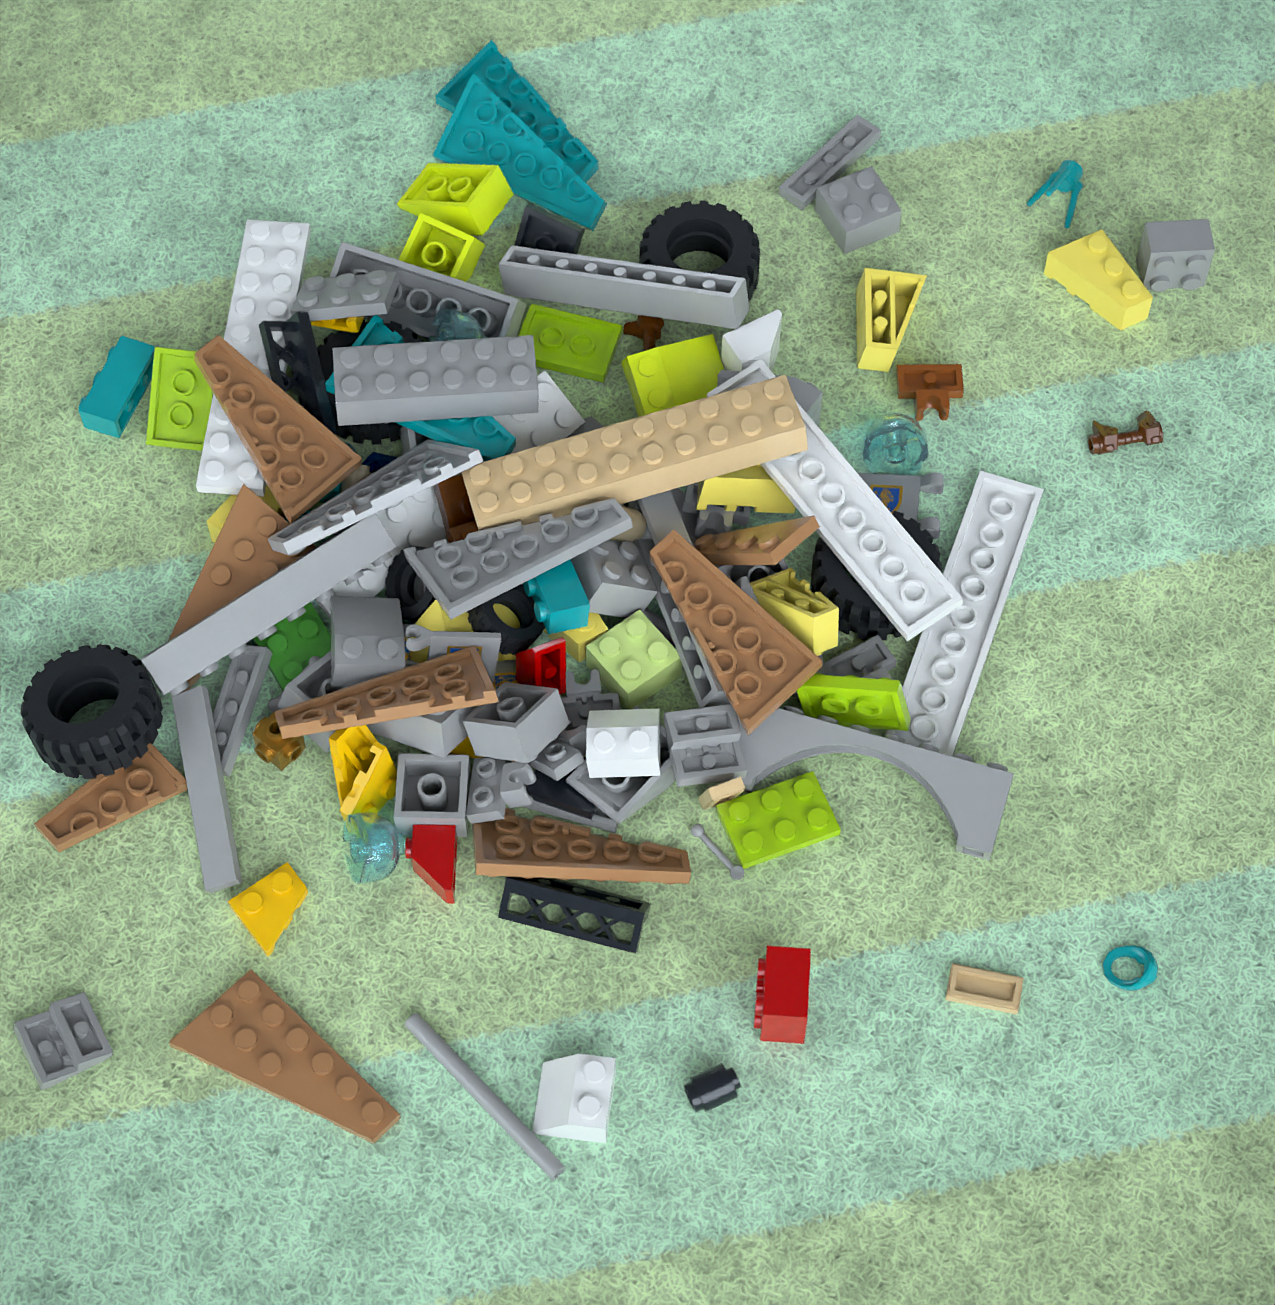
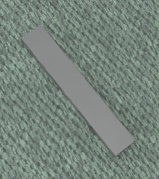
(206, 789)

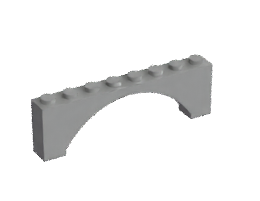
(966, 791)

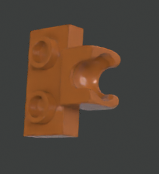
(930, 386)

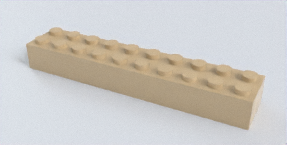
(640, 455)

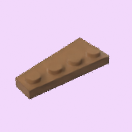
(757, 544)
(111, 800)

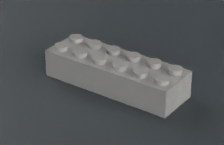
(426, 292)
(435, 380)

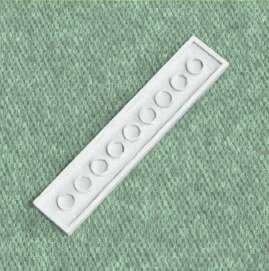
(263, 290)
(418, 517)
(858, 526)
(956, 646)

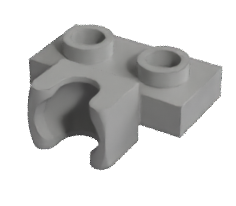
(715, 516)
(865, 660)
(586, 698)
(563, 753)
(495, 785)

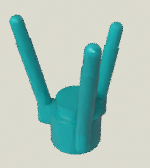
(1064, 180)

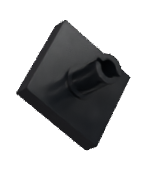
(548, 232)

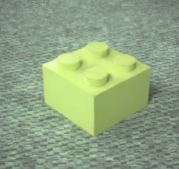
(634, 660)

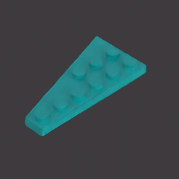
(525, 102)
(492, 134)
(471, 432)

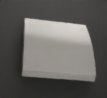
(704, 745)
(62, 1040)

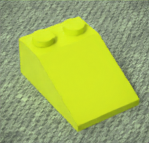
(458, 195)
(442, 249)
(672, 374)

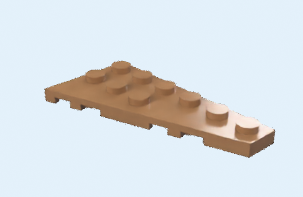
(287, 443)
(237, 560)
(743, 644)
(421, 689)
(570, 851)
(275, 1050)

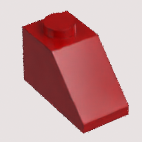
(543, 665)
(434, 857)

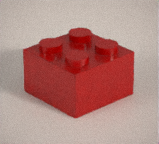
(783, 994)

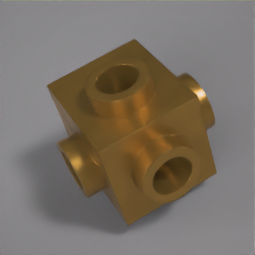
(271, 745)

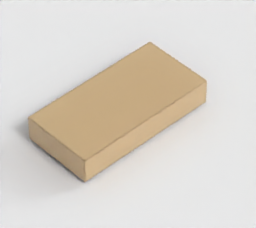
(721, 793)
(984, 988)

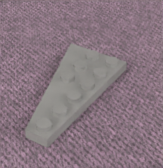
(386, 488)
(507, 555)

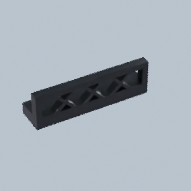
(303, 358)
(580, 898)

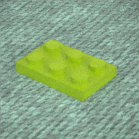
(571, 342)
(178, 401)
(856, 701)
(778, 819)

